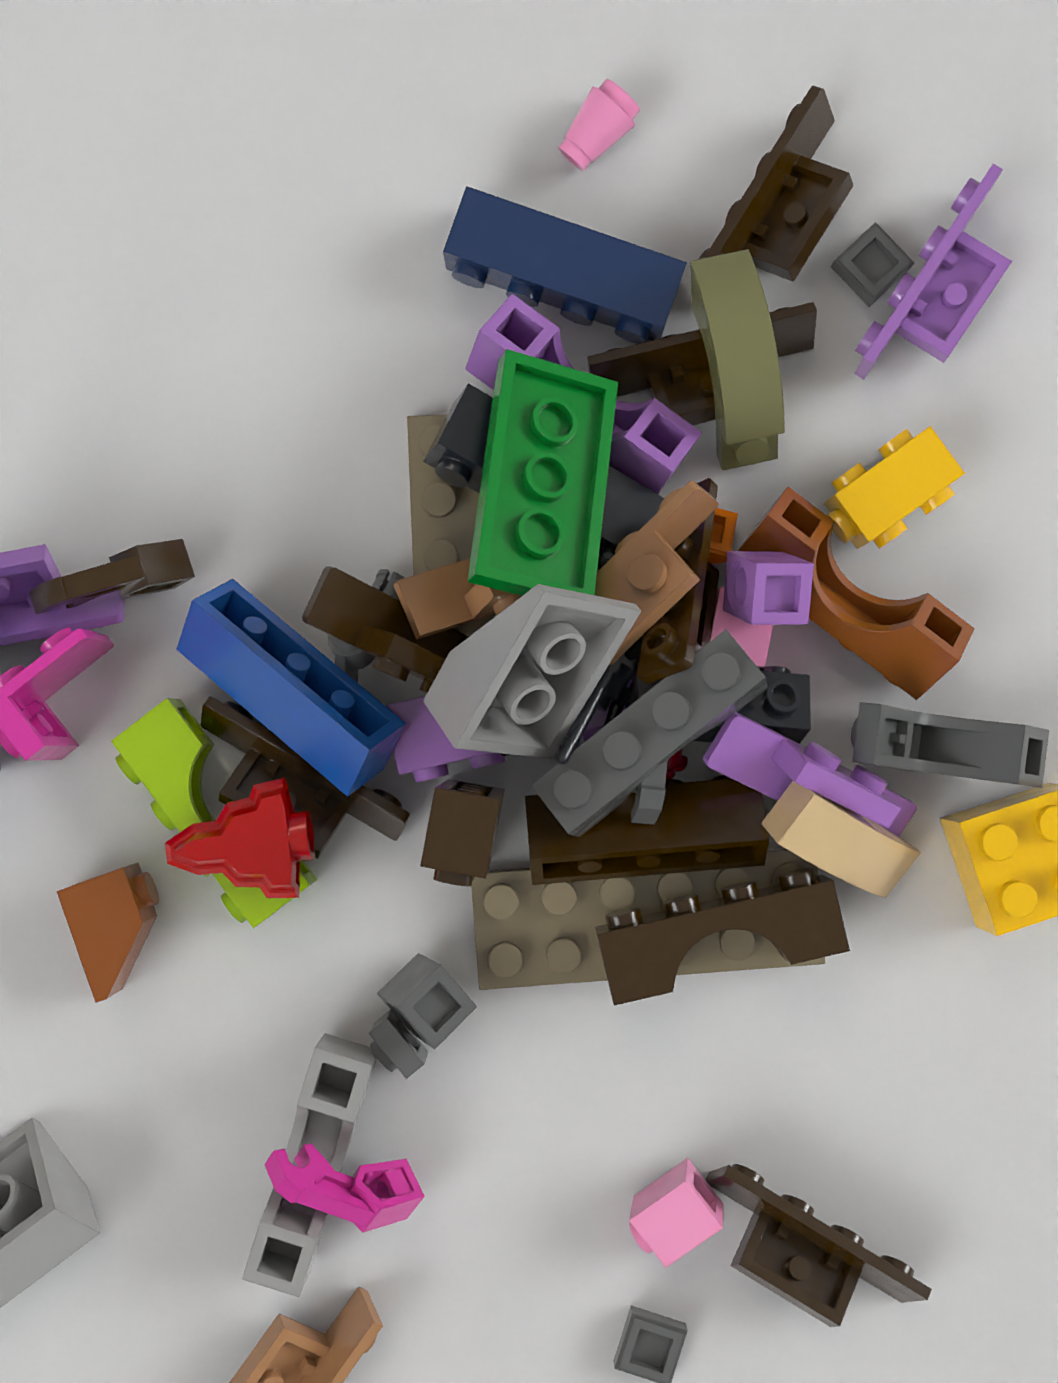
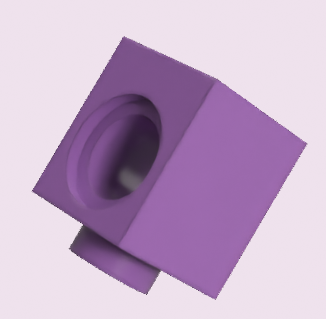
(768, 588)

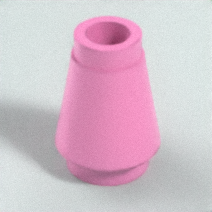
(599, 124)

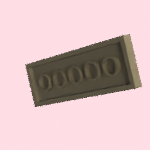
(550, 936)

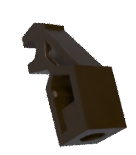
(133, 572)

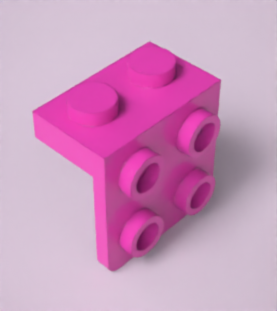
(26, 720)

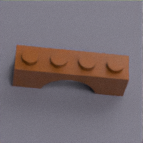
(904, 640)

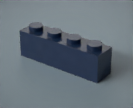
(562, 266)

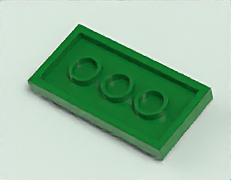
(543, 477)

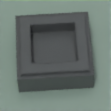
(872, 264)
(650, 1345)

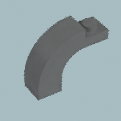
(949, 745)

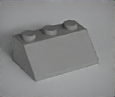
(42, 1209)

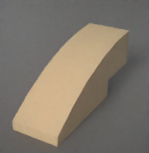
(839, 840)

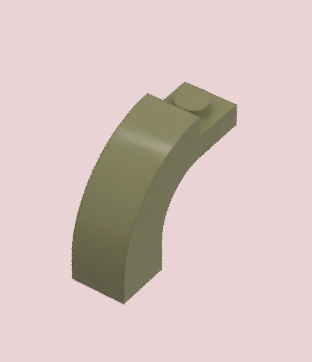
(740, 357)

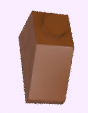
(110, 924)

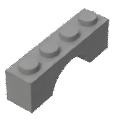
(327, 1119)

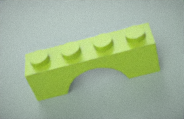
(168, 756)

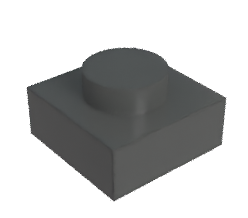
(396, 1045)

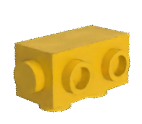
(875, 501)

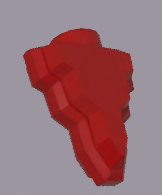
(251, 842)

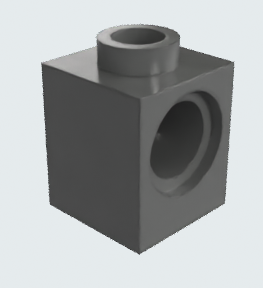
(427, 1000)

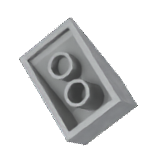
(528, 671)

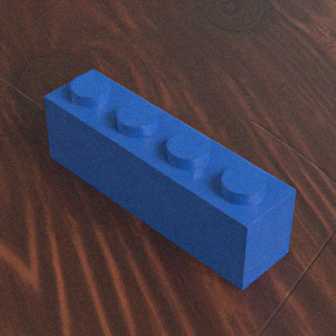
(289, 686)

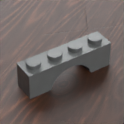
(648, 733)

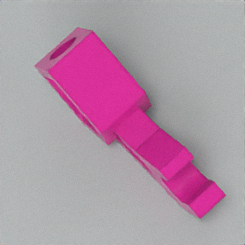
(370, 1198)

